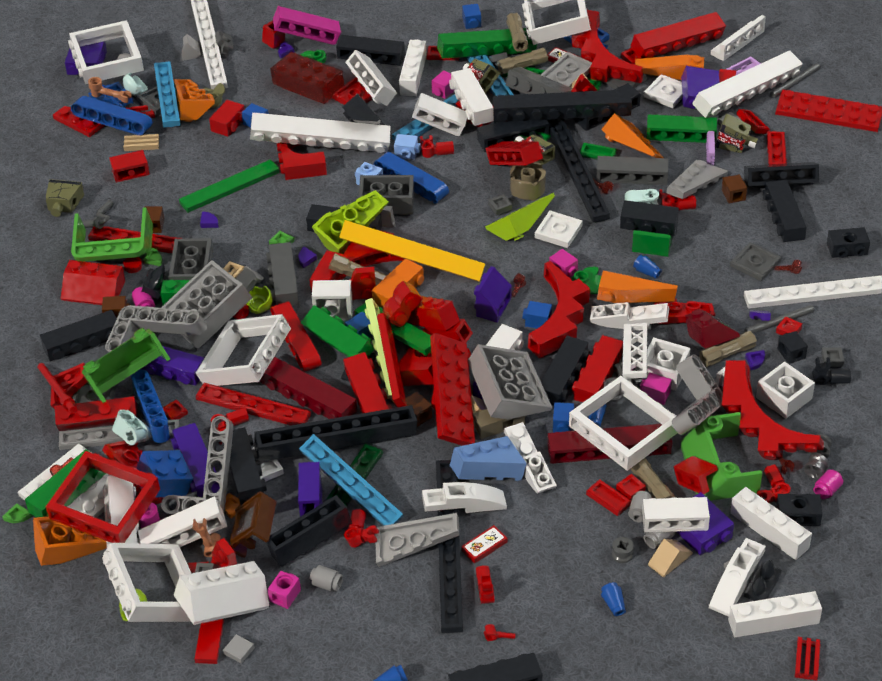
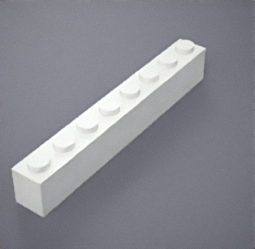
(747, 84)
(320, 132)

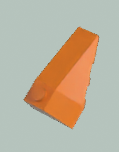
(669, 65)
(627, 134)
(625, 288)
(60, 543)

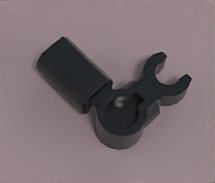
(822, 376)

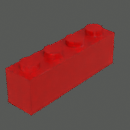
(514, 153)
(434, 314)
(598, 368)
(365, 383)
(93, 413)

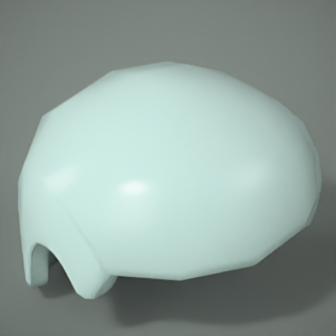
(134, 84)

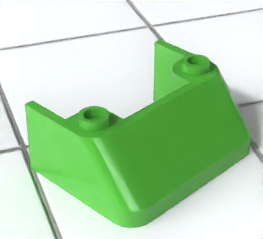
(111, 249)
(123, 361)
(728, 479)

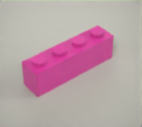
(306, 25)

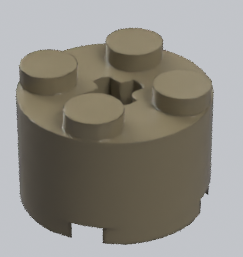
(527, 181)

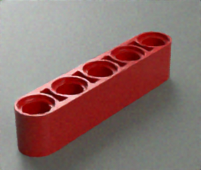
(298, 339)

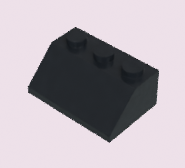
(358, 111)
(649, 217)

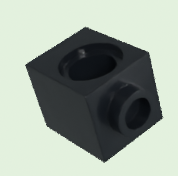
(792, 347)

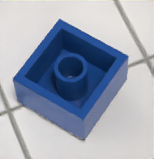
(170, 470)

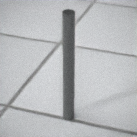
(795, 80)
(776, 321)

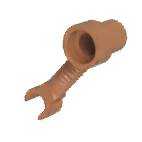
(97, 89)
(209, 540)

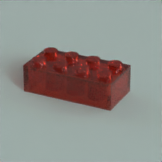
(307, 77)

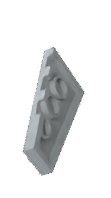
(694, 178)
(409, 537)

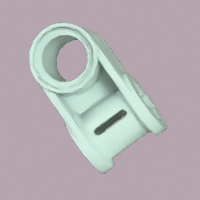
(642, 196)
(130, 428)

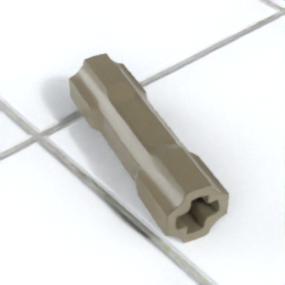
(518, 37)
(533, 58)
(345, 266)
(717, 353)
(651, 480)

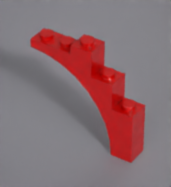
(604, 63)
(356, 253)
(568, 313)
(754, 422)

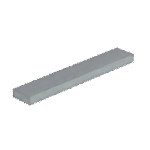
(98, 436)

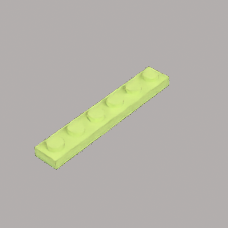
(371, 312)

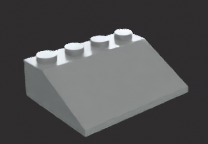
(214, 296)
(508, 382)

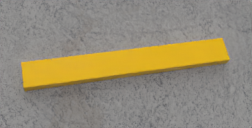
(412, 250)

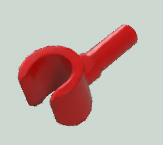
(491, 634)

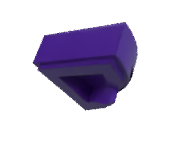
(285, 49)
(208, 220)
(306, 257)
(763, 315)
(755, 359)

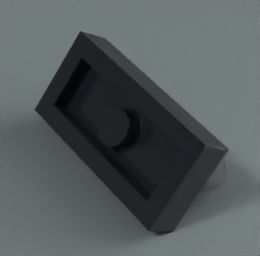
(153, 281)
(763, 581)

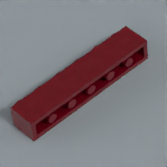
(308, 390)
(573, 447)

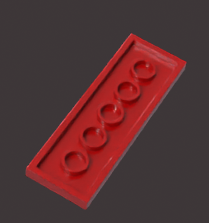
(829, 110)
(452, 390)

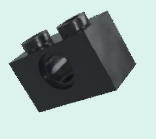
(848, 242)
(802, 508)

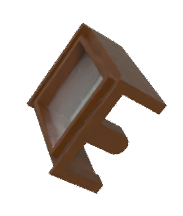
(251, 519)

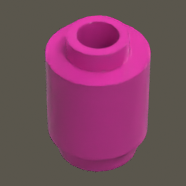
(141, 298)
(828, 484)
(150, 516)

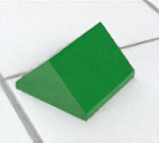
(651, 243)

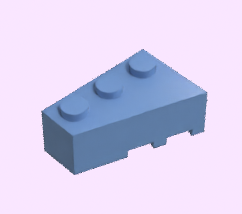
(488, 459)

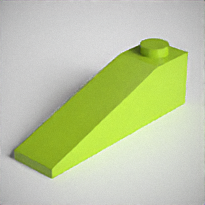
(361, 212)
(519, 221)

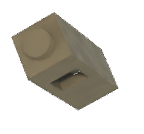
(489, 426)

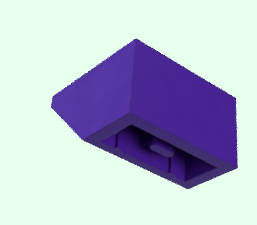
(492, 295)

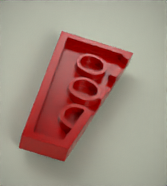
(129, 456)

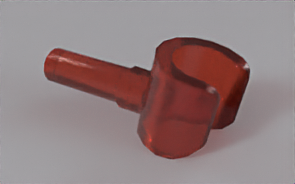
(604, 186)
(794, 268)
(520, 282)
(786, 463)
(55, 468)

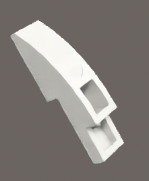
(621, 313)
(536, 470)
(465, 495)
(736, 576)

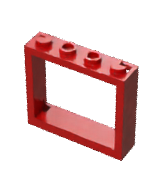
(95, 526)

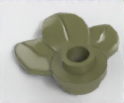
(217, 94)

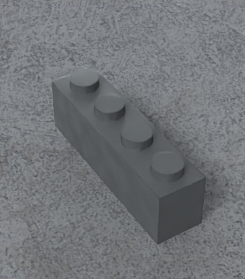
(533, 83)
(632, 170)
(283, 273)

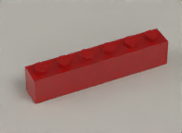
(678, 35)

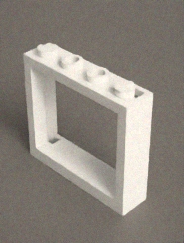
(554, 30)
(109, 69)
(211, 368)
(608, 444)
(124, 588)

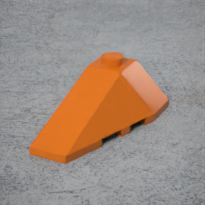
(191, 100)

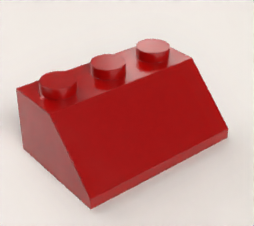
(91, 282)

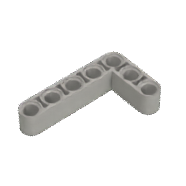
(157, 320)
(705, 391)
(211, 476)

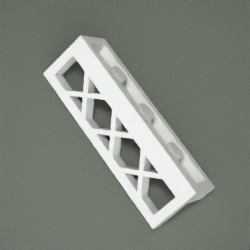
(739, 39)
(630, 350)

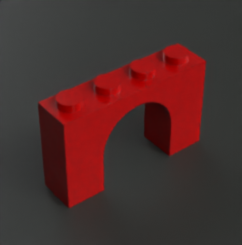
(300, 165)
(417, 367)

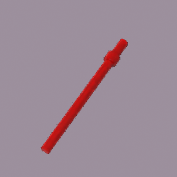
(66, 400)

